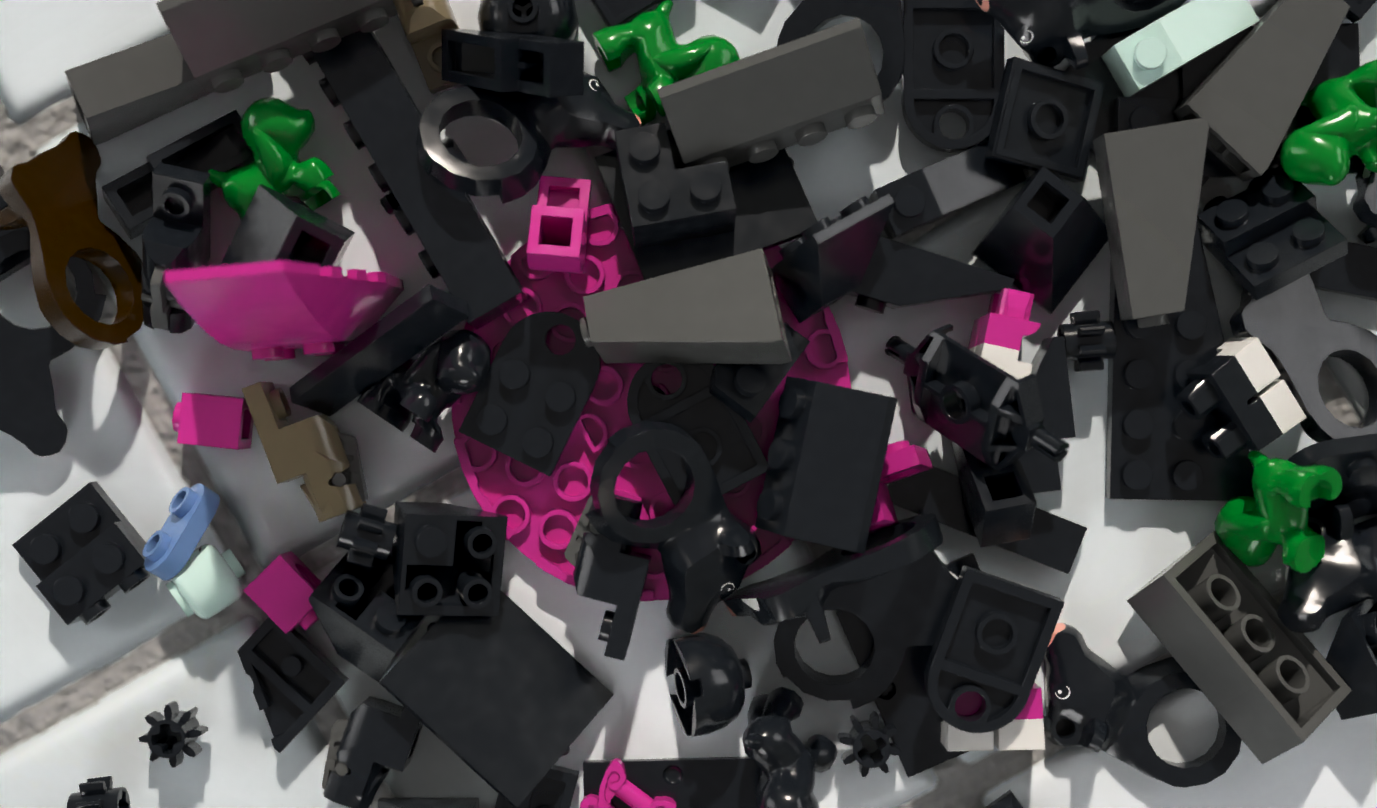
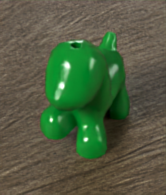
(658, 56)
(1343, 128)
(275, 137)
(1278, 513)

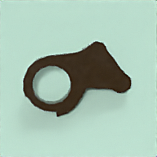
(60, 207)

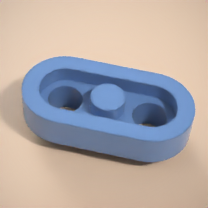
(173, 545)

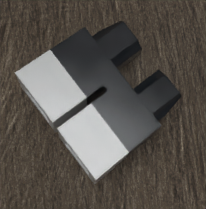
(1242, 397)

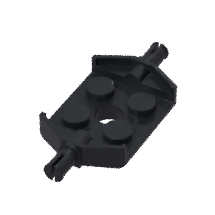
(1001, 411)

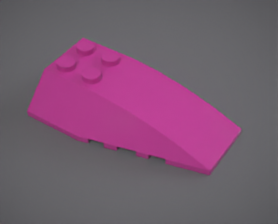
(283, 305)

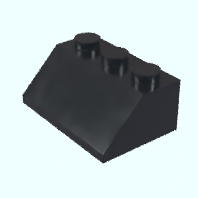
(825, 464)

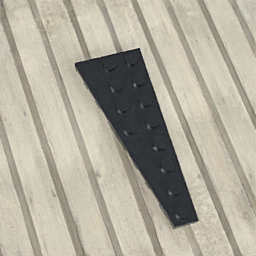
(1150, 441)

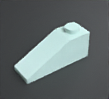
(1175, 41)

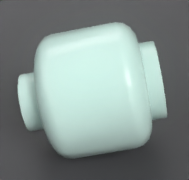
(207, 582)

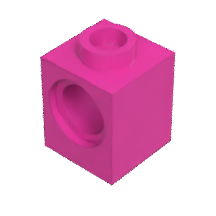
(213, 421)
(284, 592)

